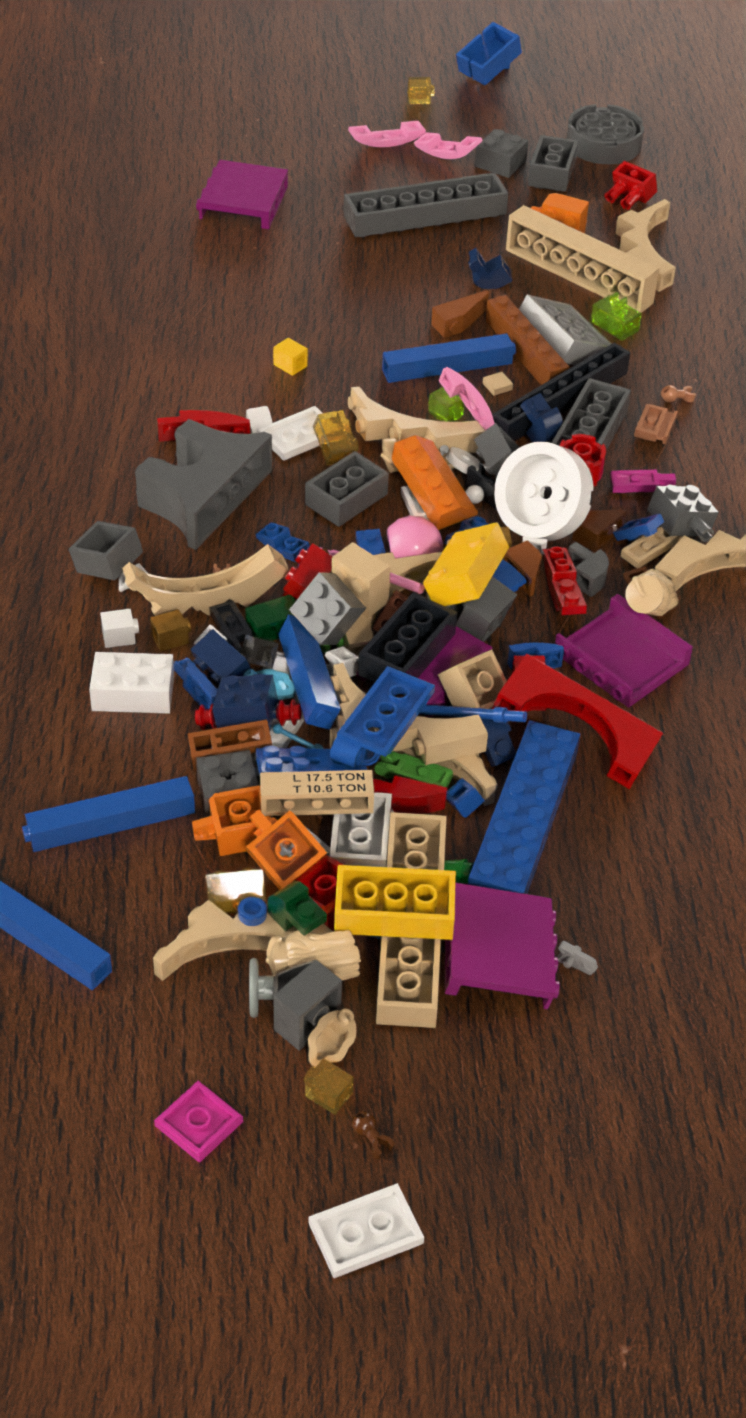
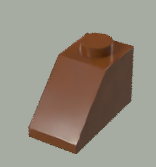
(527, 561)

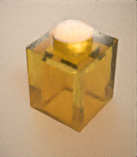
(420, 90)
(328, 1086)

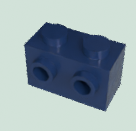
(218, 657)

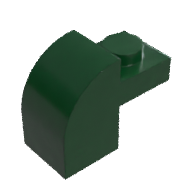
(295, 908)

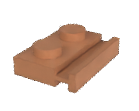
(655, 423)

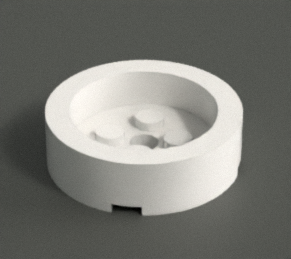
(522, 488)

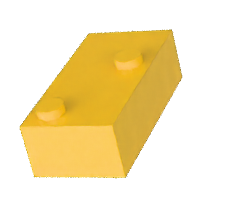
(466, 565)
(395, 902)

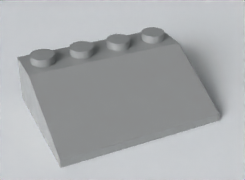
(563, 328)

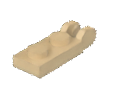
(648, 548)

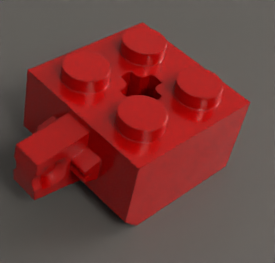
(322, 885)

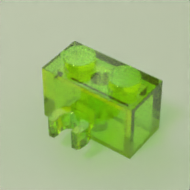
(616, 316)

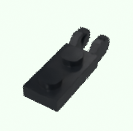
(230, 623)

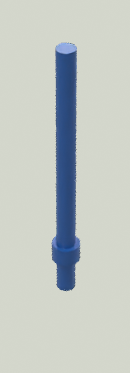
(498, 714)

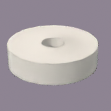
(461, 459)

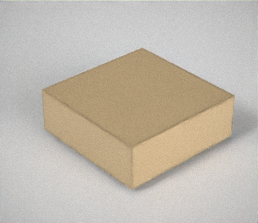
(497, 383)

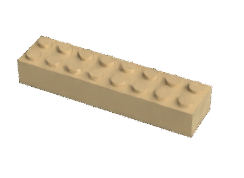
(581, 258)
(411, 965)

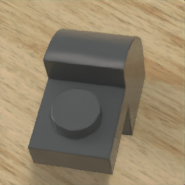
(590, 568)

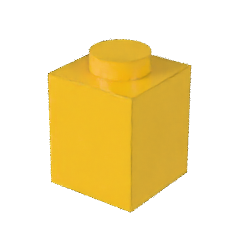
(290, 356)

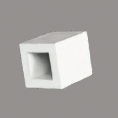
(118, 628)

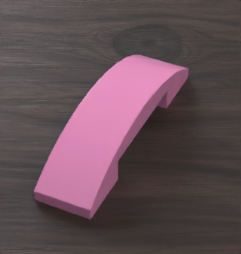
(408, 132)
(433, 145)
(458, 385)

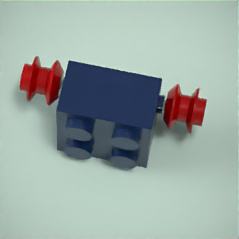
(245, 701)

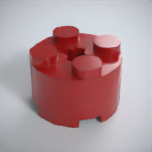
(590, 451)

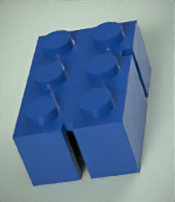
(500, 50)

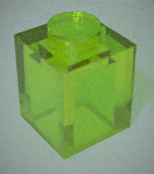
(444, 407)

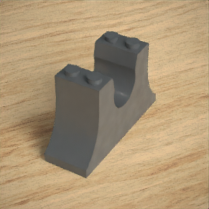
(208, 482)

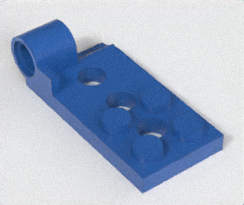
(354, 736)
(301, 759)

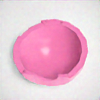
(413, 537)

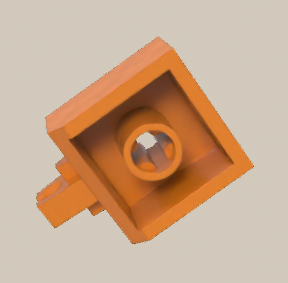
(565, 210)
(230, 820)
(287, 833)

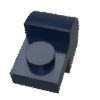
(489, 274)
(544, 419)
(499, 744)

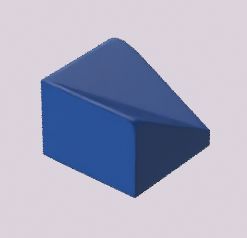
(464, 798)

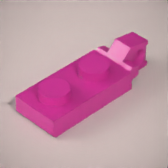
(639, 480)

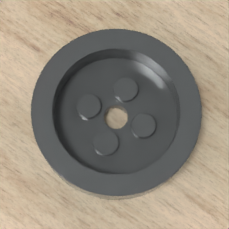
(606, 133)

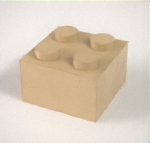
(364, 576)
(474, 682)

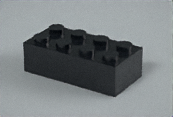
(409, 639)

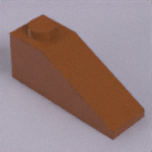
(458, 314)
(229, 739)

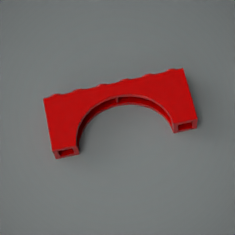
(626, 737)

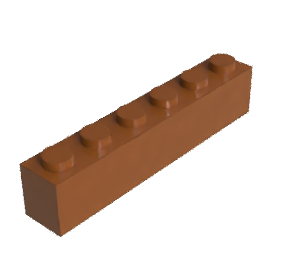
(530, 345)

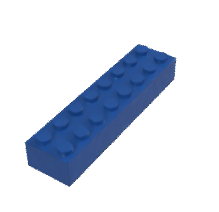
(525, 809)

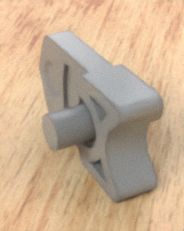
(572, 956)

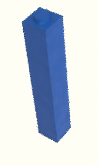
(456, 355)
(309, 674)
(109, 814)
(53, 939)

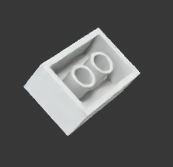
(132, 682)
(363, 836)

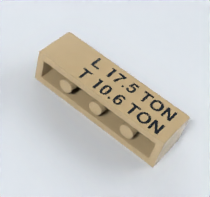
(317, 792)

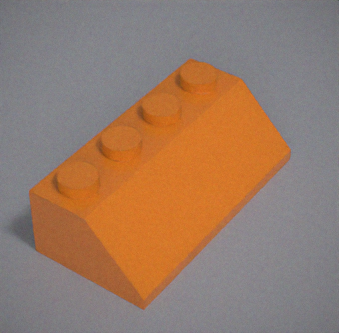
(432, 482)

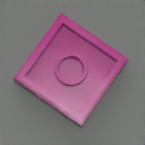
(198, 1121)

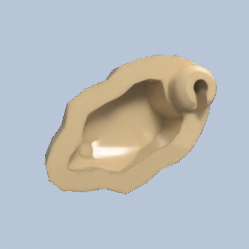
(332, 1037)

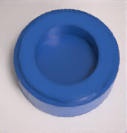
(252, 911)

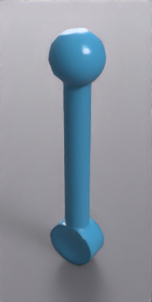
(277, 729)

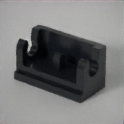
(485, 482)

